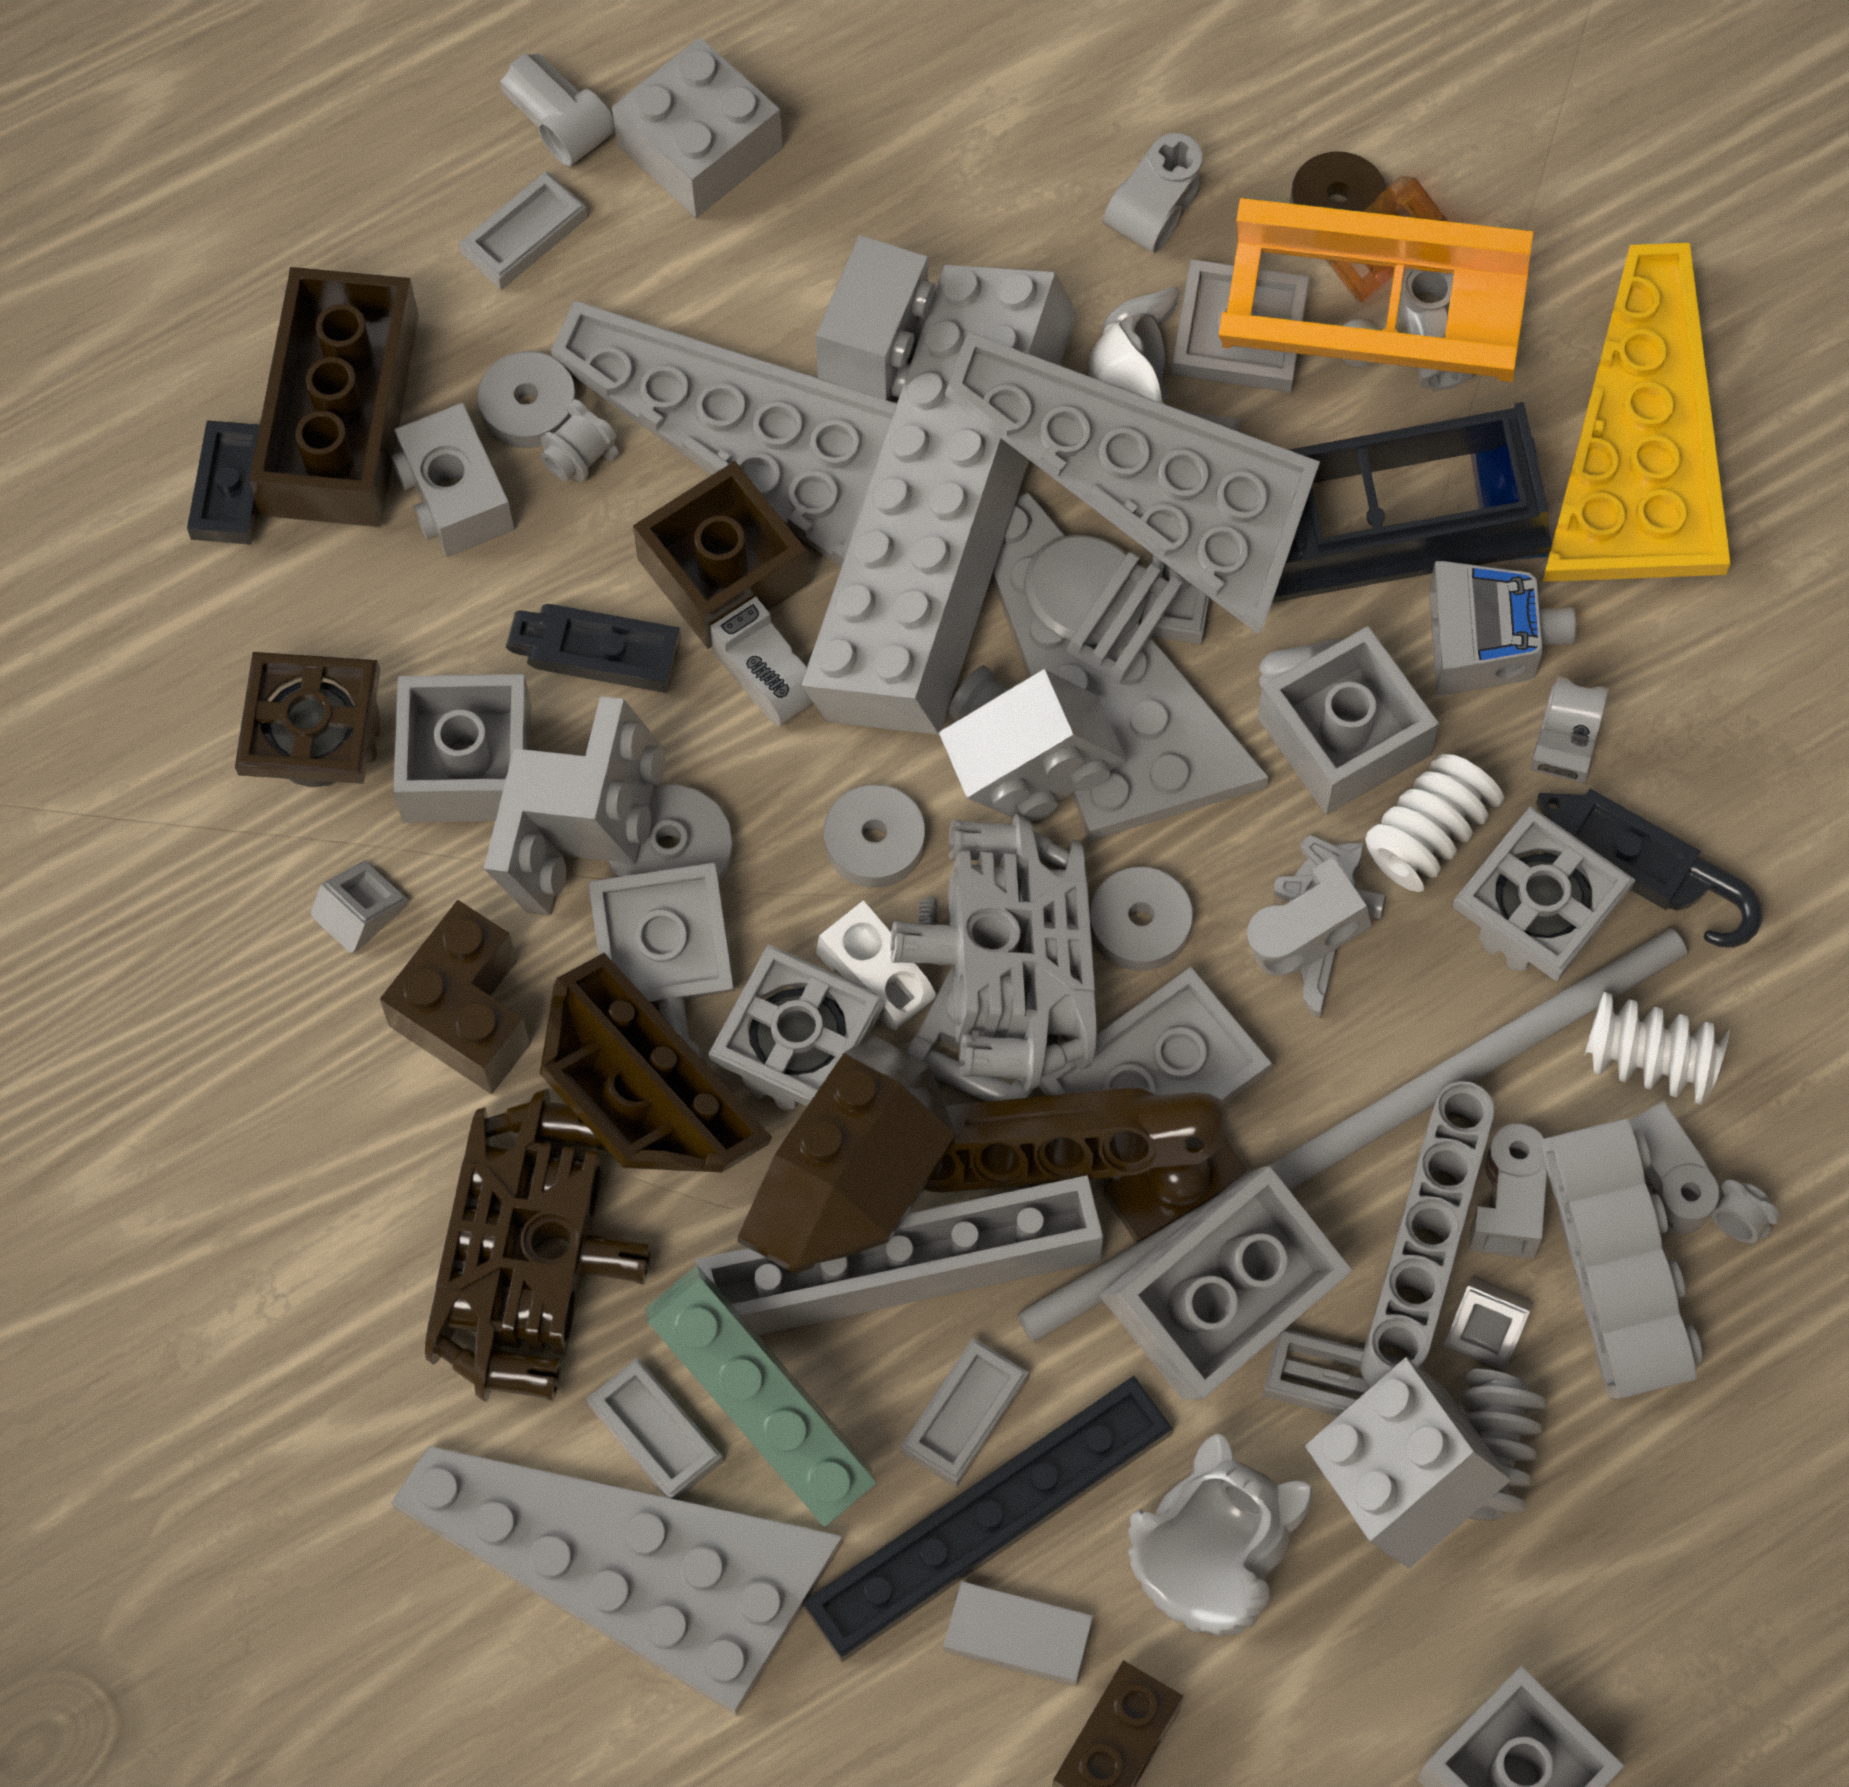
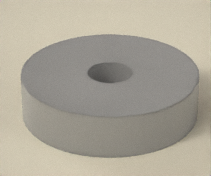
(520, 376)
(877, 862)
(1140, 891)

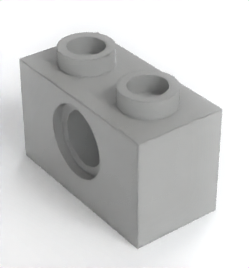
(450, 448)

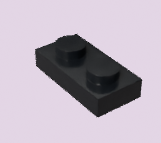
(222, 496)

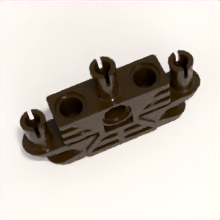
(483, 1239)

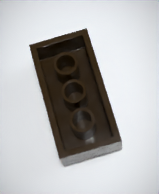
(334, 397)

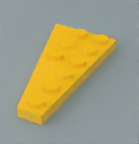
(1646, 457)

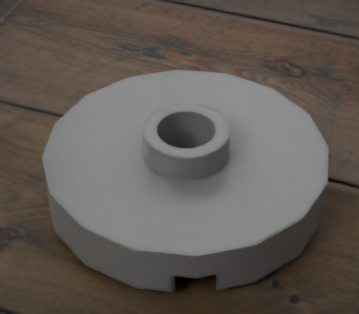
(693, 820)

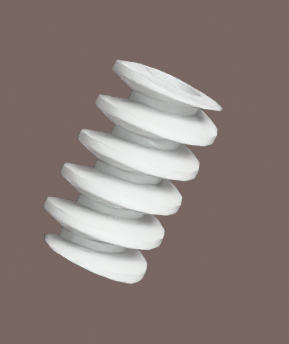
(1427, 818)
(1655, 1048)

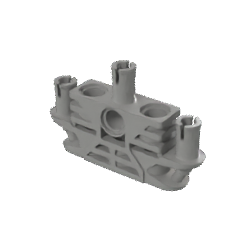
(995, 989)

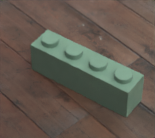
(760, 1395)

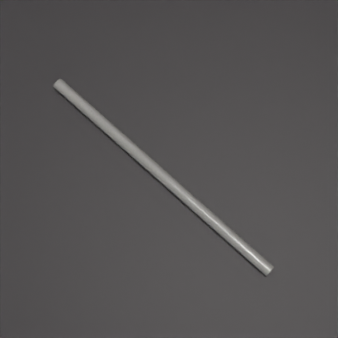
(1384, 1114)

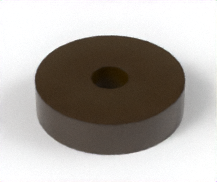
(1337, 175)

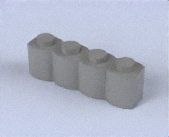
(1620, 1260)

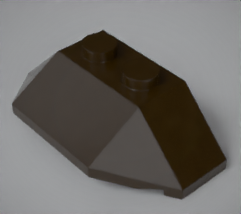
(639, 1078)
(851, 1160)

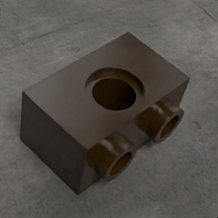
(1121, 1732)

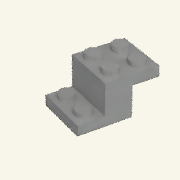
(575, 806)

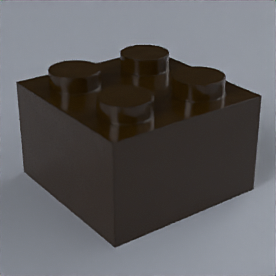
(720, 550)

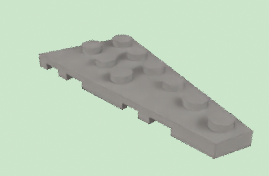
(791, 433)
(1175, 483)
(1171, 738)
(658, 1575)

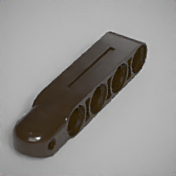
(1077, 1137)

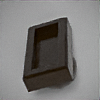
(1167, 1193)

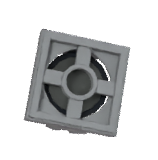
(1542, 901)
(795, 1032)

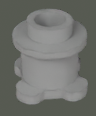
(578, 444)

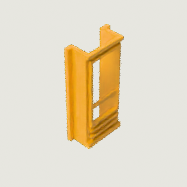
(1484, 301)

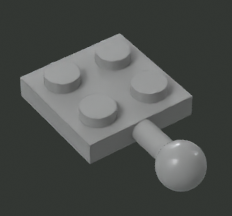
(1198, 344)
(666, 936)

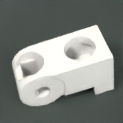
(861, 953)

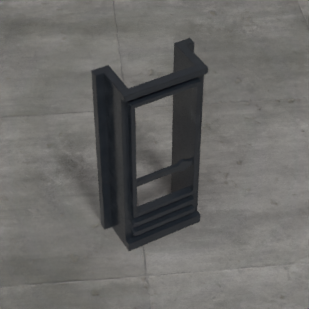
(1411, 548)

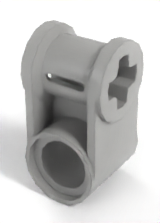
(1157, 192)

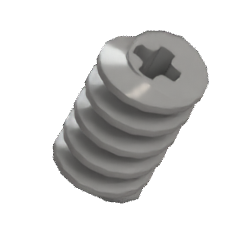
(1497, 1413)

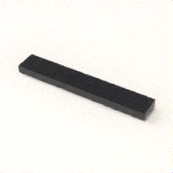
(987, 1518)

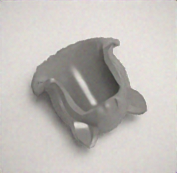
(1216, 1541)

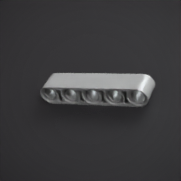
(1431, 1208)

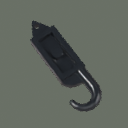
(1661, 864)

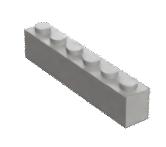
(926, 1258)

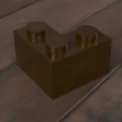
(447, 1002)

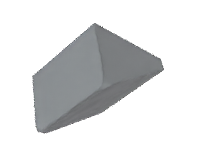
(356, 905)
(1488, 1323)

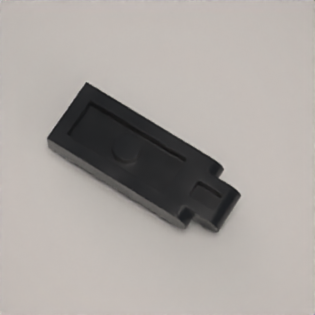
(596, 646)

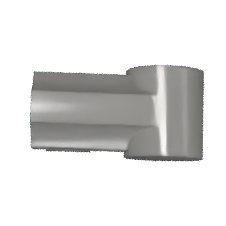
(566, 119)
(1428, 320)

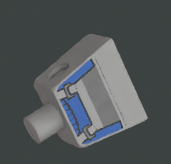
(1490, 626)

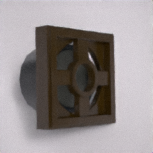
(312, 726)

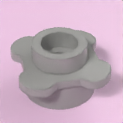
(1744, 1212)

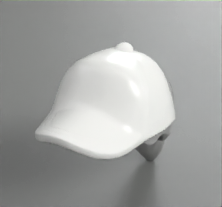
(1132, 346)

